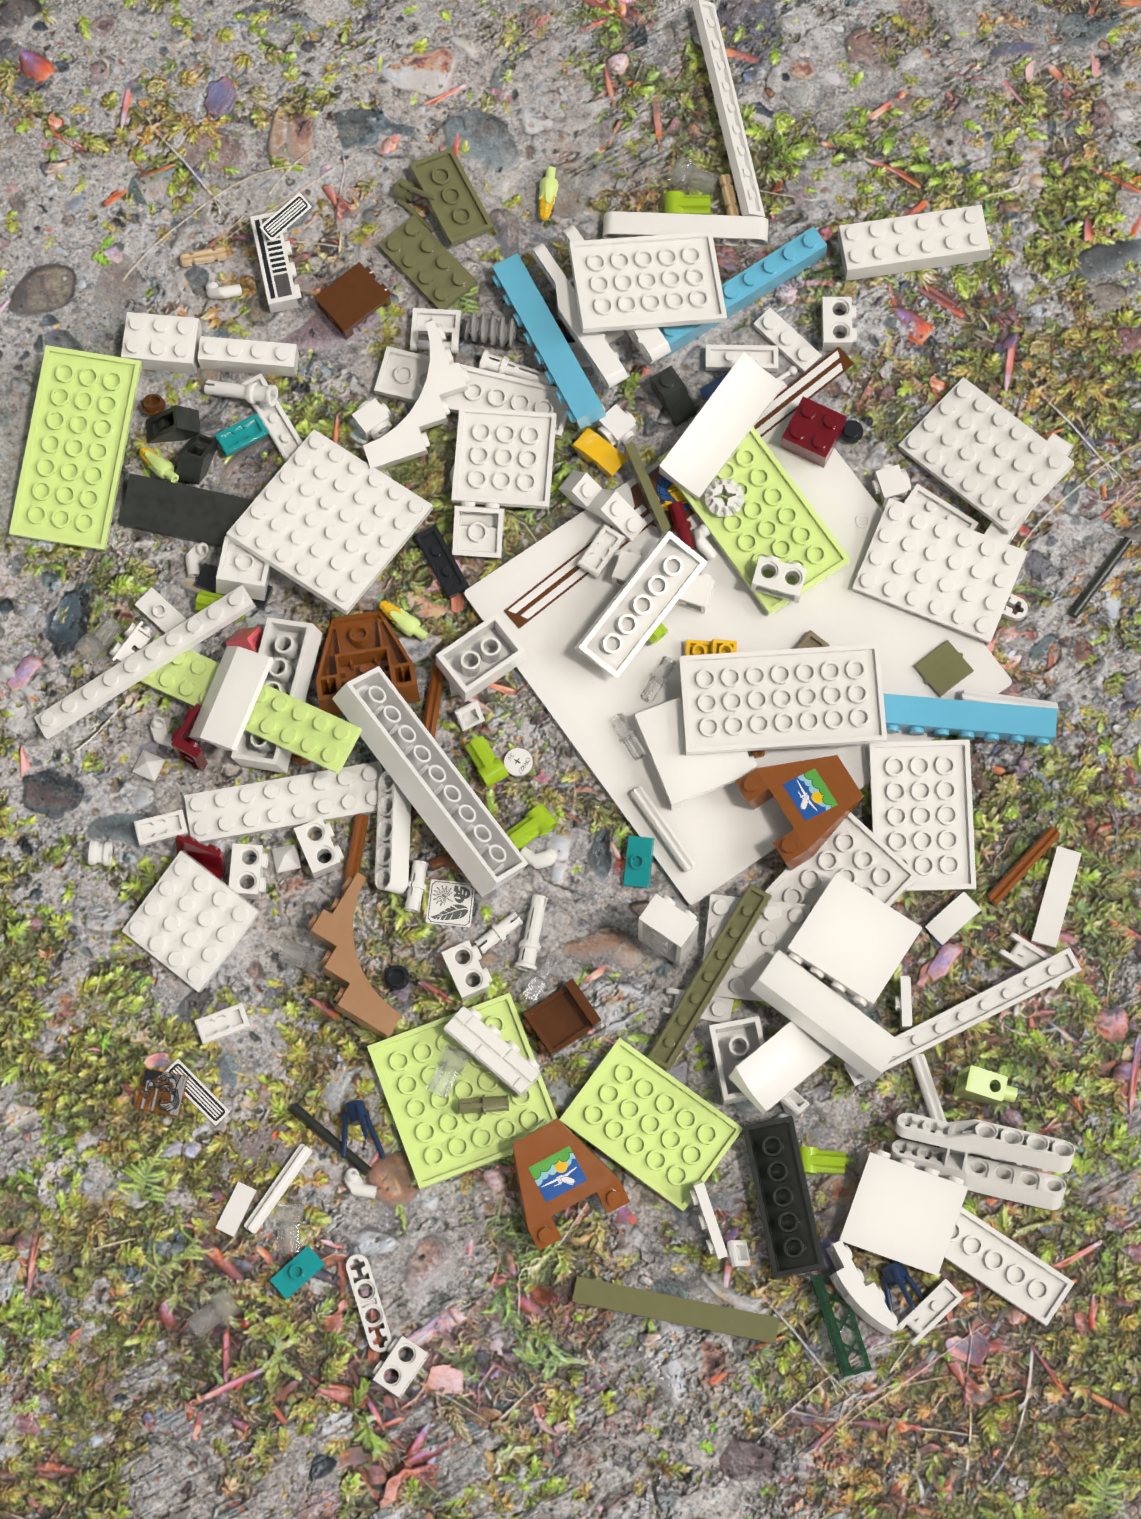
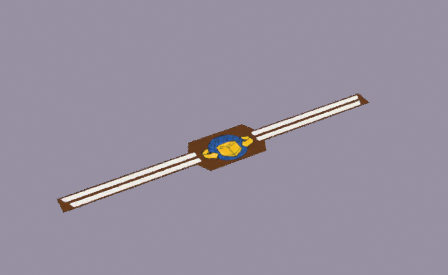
(781, 407)

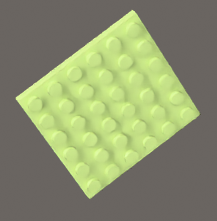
(431, 1128)

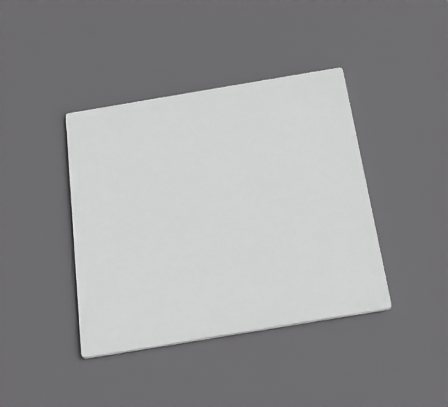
(719, 826)

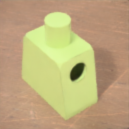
(975, 1085)

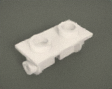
(134, 637)

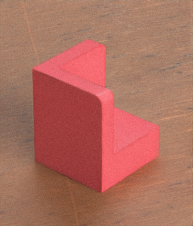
(247, 638)

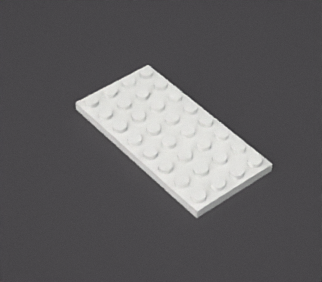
(782, 699)

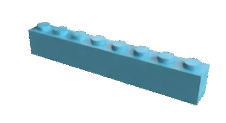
(756, 282)
(548, 341)
(970, 719)

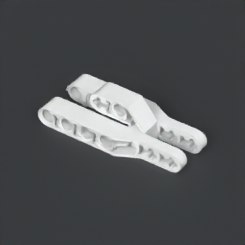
(595, 344)
(991, 1142)

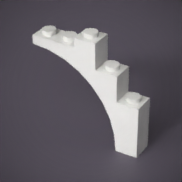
(442, 381)

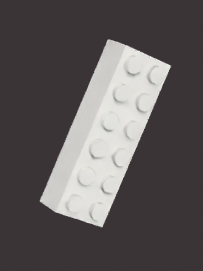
(913, 242)
(294, 653)

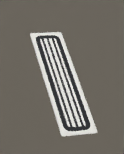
(285, 216)
(200, 1095)

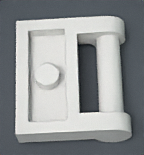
(448, 319)

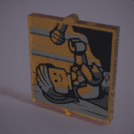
(162, 1092)

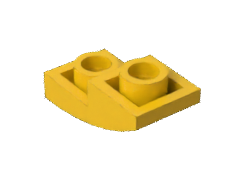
(601, 452)
(698, 647)

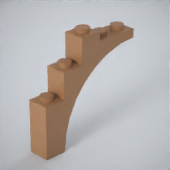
(335, 931)

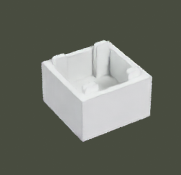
(241, 568)

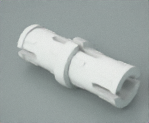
(416, 886)
(498, 932)

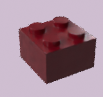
(813, 431)

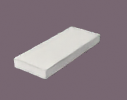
(236, 1209)

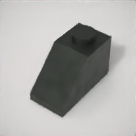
(673, 395)
(173, 425)
(196, 459)

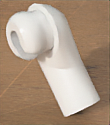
(224, 292)
(701, 542)
(194, 557)
(160, 732)
(540, 859)
(356, 1186)

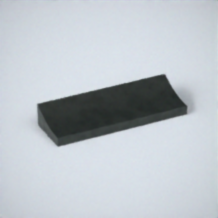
(180, 510)
(783, 1197)

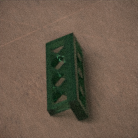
(833, 1331)

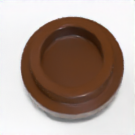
(153, 404)

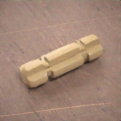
(729, 195)
(203, 256)

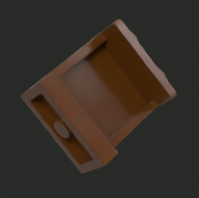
(352, 299)
(561, 1019)

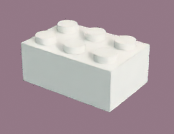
(162, 341)
(480, 657)
(730, 1046)

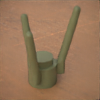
(407, 191)

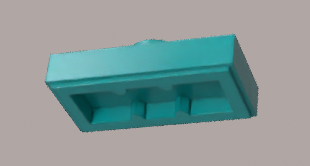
(241, 435)
(639, 861)
(297, 1272)

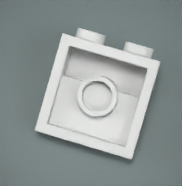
(478, 530)

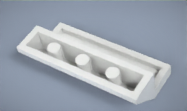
(231, 697)

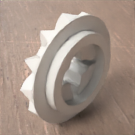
(717, 505)

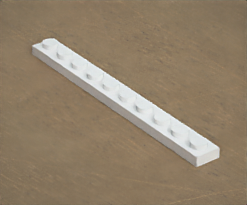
(728, 109)
(144, 662)
(979, 1009)

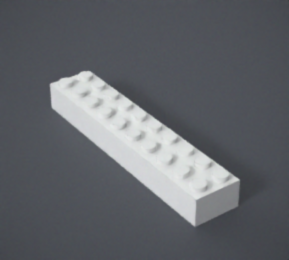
(430, 781)

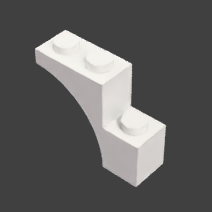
(604, 503)

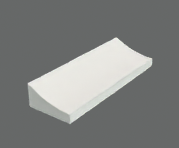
(720, 427)
(641, 604)
(825, 1016)
(780, 1065)

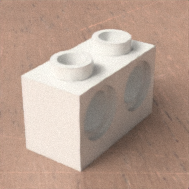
(833, 323)
(777, 585)
(314, 849)
(240, 871)
(462, 972)
(406, 1370)

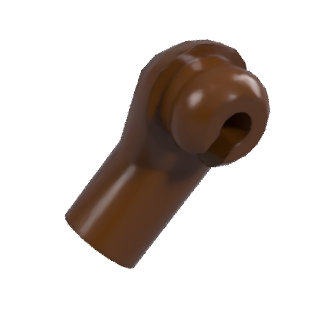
(444, 860)

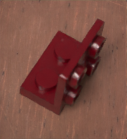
(186, 747)
(208, 856)

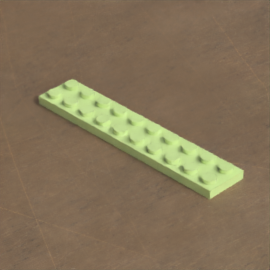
(274, 718)

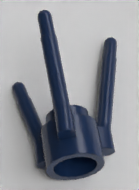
(358, 1115)
(896, 1275)

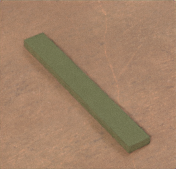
(709, 977)
(676, 1310)

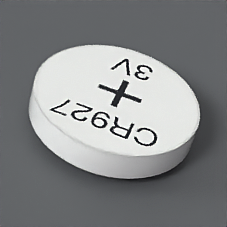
(518, 762)

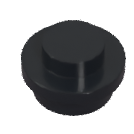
(852, 432)
(397, 977)

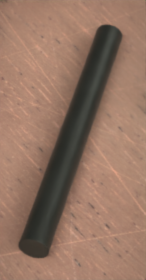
(1100, 577)
(332, 1140)

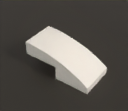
(953, 918)

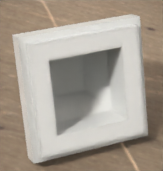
(469, 715)
(148, 765)
(286, 858)
(794, 1103)
(738, 1253)

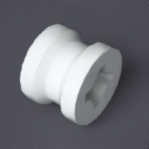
(100, 853)

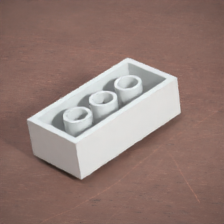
(668, 929)

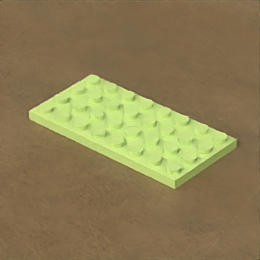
(75, 448)
(771, 522)

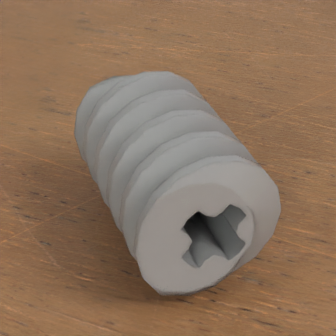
(491, 329)

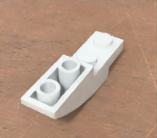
(864, 1300)

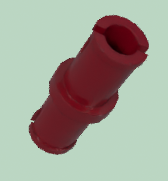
(680, 524)

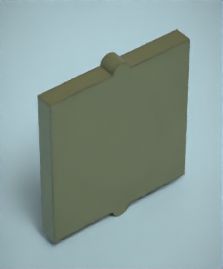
(943, 668)

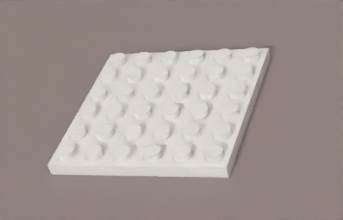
(329, 522)

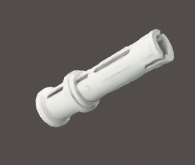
(505, 366)
(251, 393)
(530, 944)

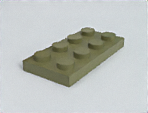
(456, 203)
(427, 264)

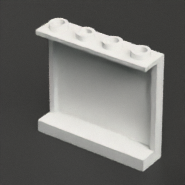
(682, 774)
(853, 940)
(904, 1212)

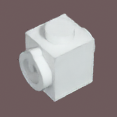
(372, 419)
(617, 426)
(891, 483)

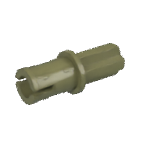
(483, 1104)

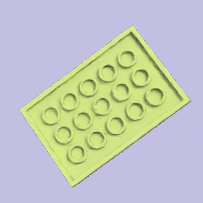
(650, 1124)

